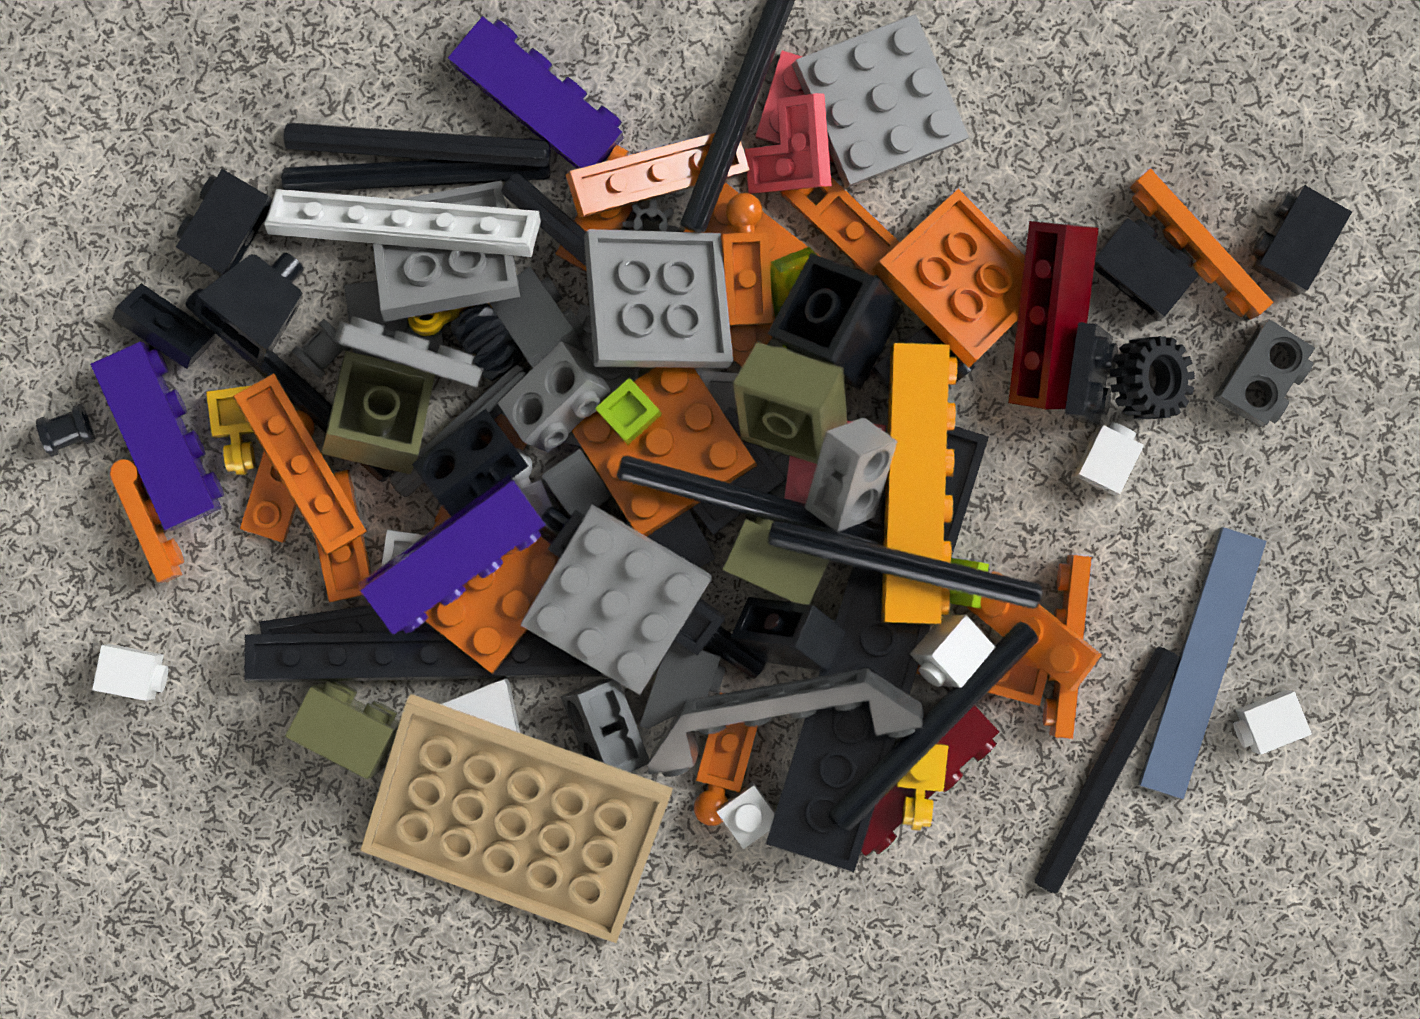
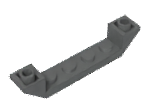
(890, 708)

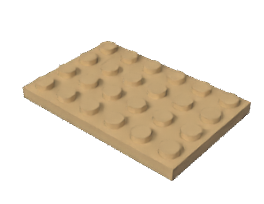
(514, 818)

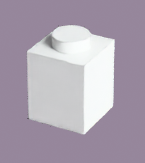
(1109, 458)
(951, 651)
(130, 672)
(1271, 722)
(747, 815)

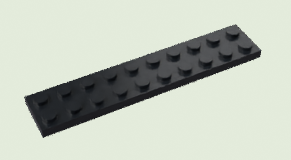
(842, 746)

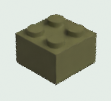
(789, 401)
(378, 412)
(774, 568)
(344, 728)

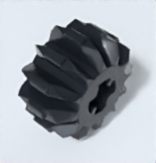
(487, 340)

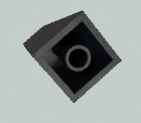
(837, 317)

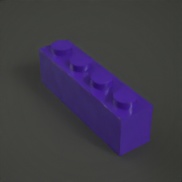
(535, 96)
(157, 435)
(451, 556)

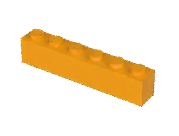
(917, 474)

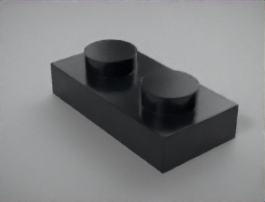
(163, 326)

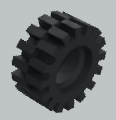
(1170, 373)

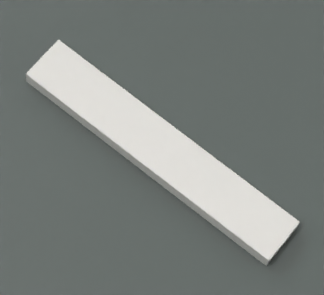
(403, 222)

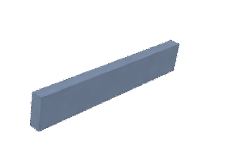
(1202, 662)

